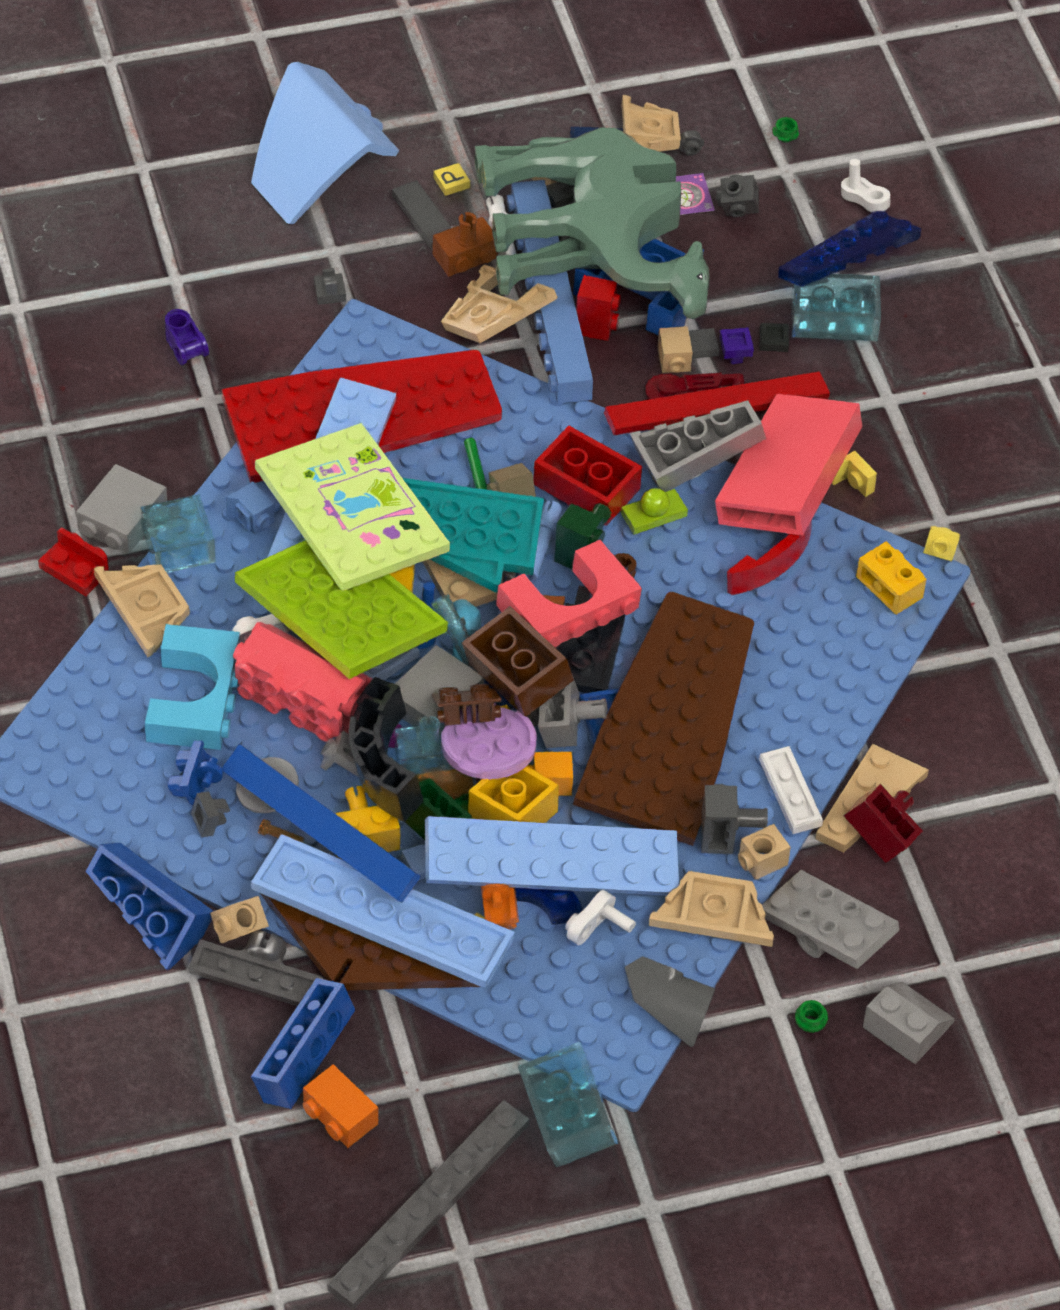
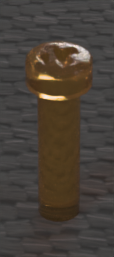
(266, 828)

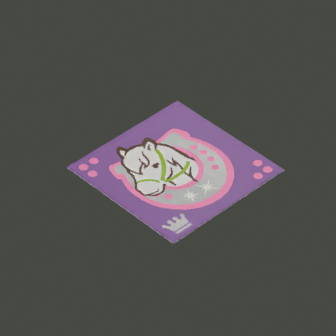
(694, 194)

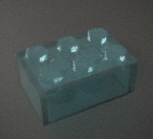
(837, 308)
(568, 1104)

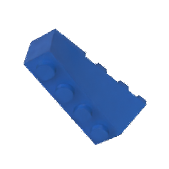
(156, 906)

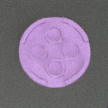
(490, 747)

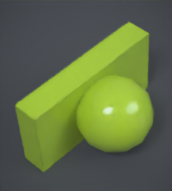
(654, 510)

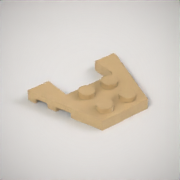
(487, 313)

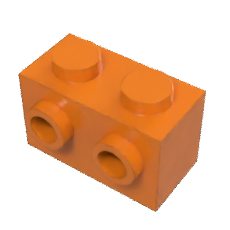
(340, 1106)

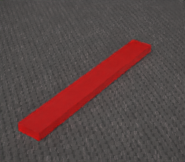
(673, 409)

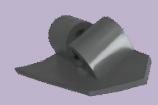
(670, 997)

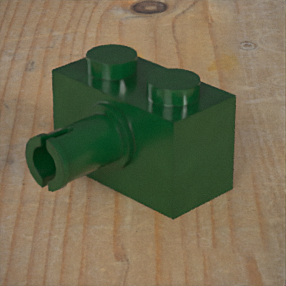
(578, 529)
(437, 804)

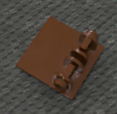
(450, 699)

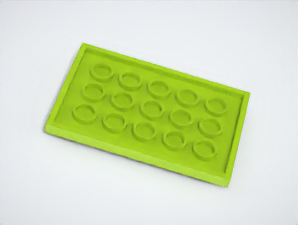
(346, 627)

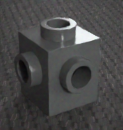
(738, 195)

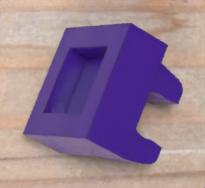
(736, 344)

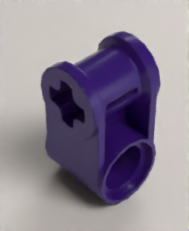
(184, 336)

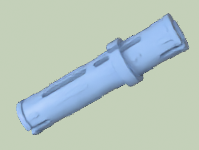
(546, 533)

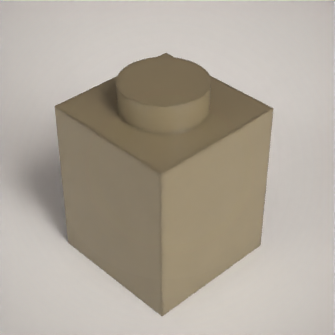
(512, 479)

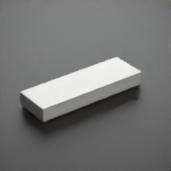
(791, 790)

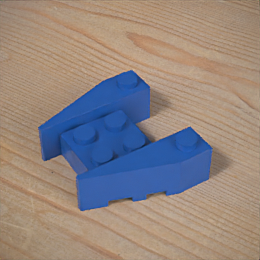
(664, 309)

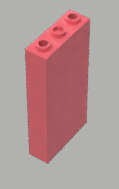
(789, 472)

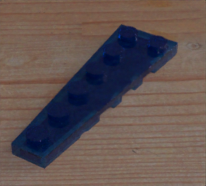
(850, 245)

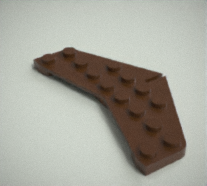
(370, 963)

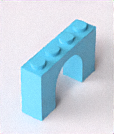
(203, 719)

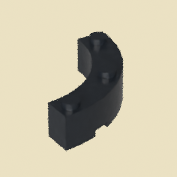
(370, 732)

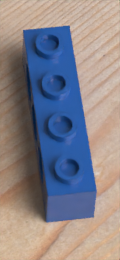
(303, 1043)

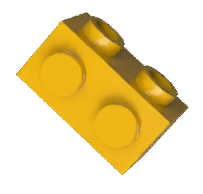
(891, 577)

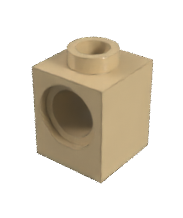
(674, 349)
(766, 841)
(239, 919)

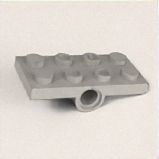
(829, 920)

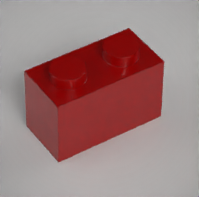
(597, 306)

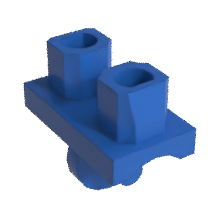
(198, 772)

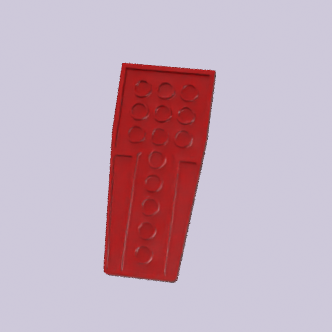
(432, 401)

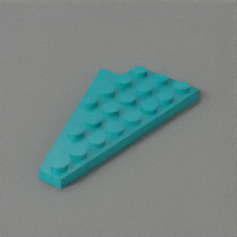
(484, 528)

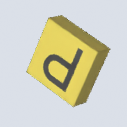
(451, 179)

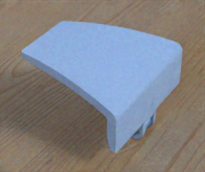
(312, 140)

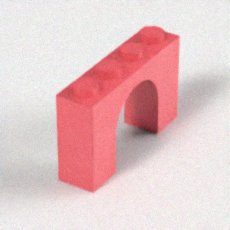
(601, 573)

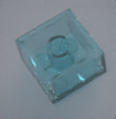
(178, 533)

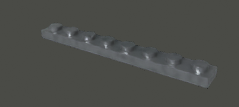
(428, 1205)

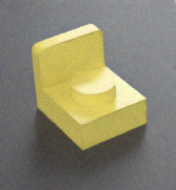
(858, 473)
(941, 543)

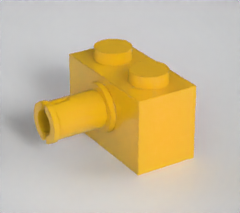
(371, 821)

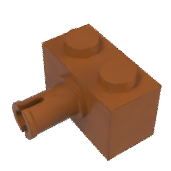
(464, 245)

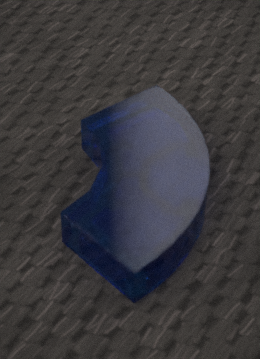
(557, 904)

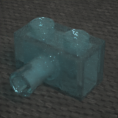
(420, 747)

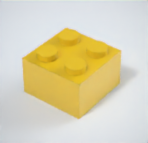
(518, 798)

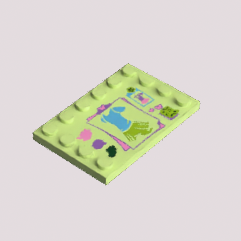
(352, 506)

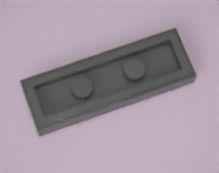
(420, 211)

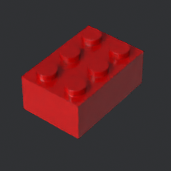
(586, 473)

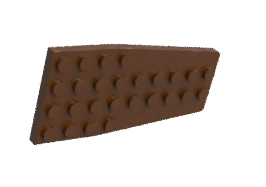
(669, 720)

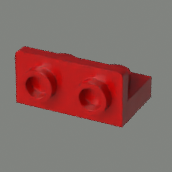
(74, 562)

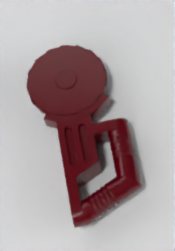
(669, 385)

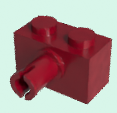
(884, 821)

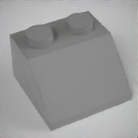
(906, 1021)

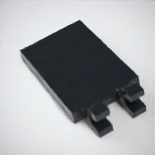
(594, 653)

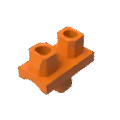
(500, 905)

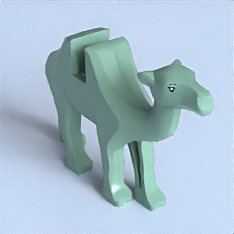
(619, 205)

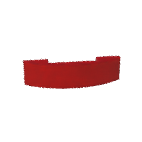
(751, 574)

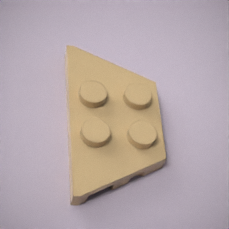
(651, 125)
(145, 601)
(715, 909)

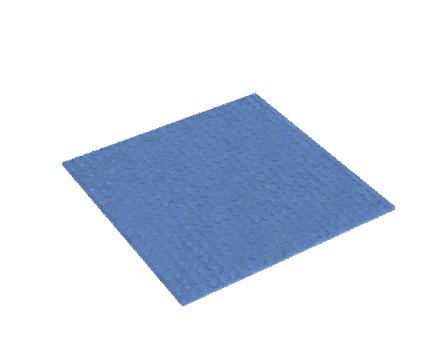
(813, 680)

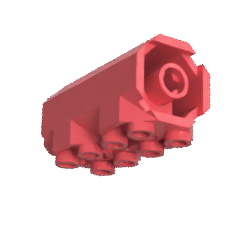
(292, 675)

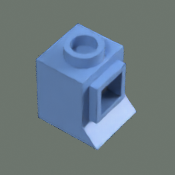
(251, 508)

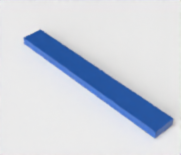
(321, 823)

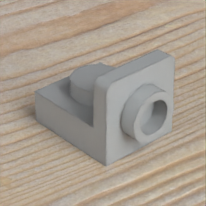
(339, 752)

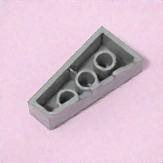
(697, 444)

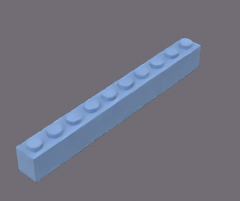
(558, 320)

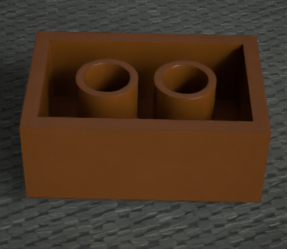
(517, 661)

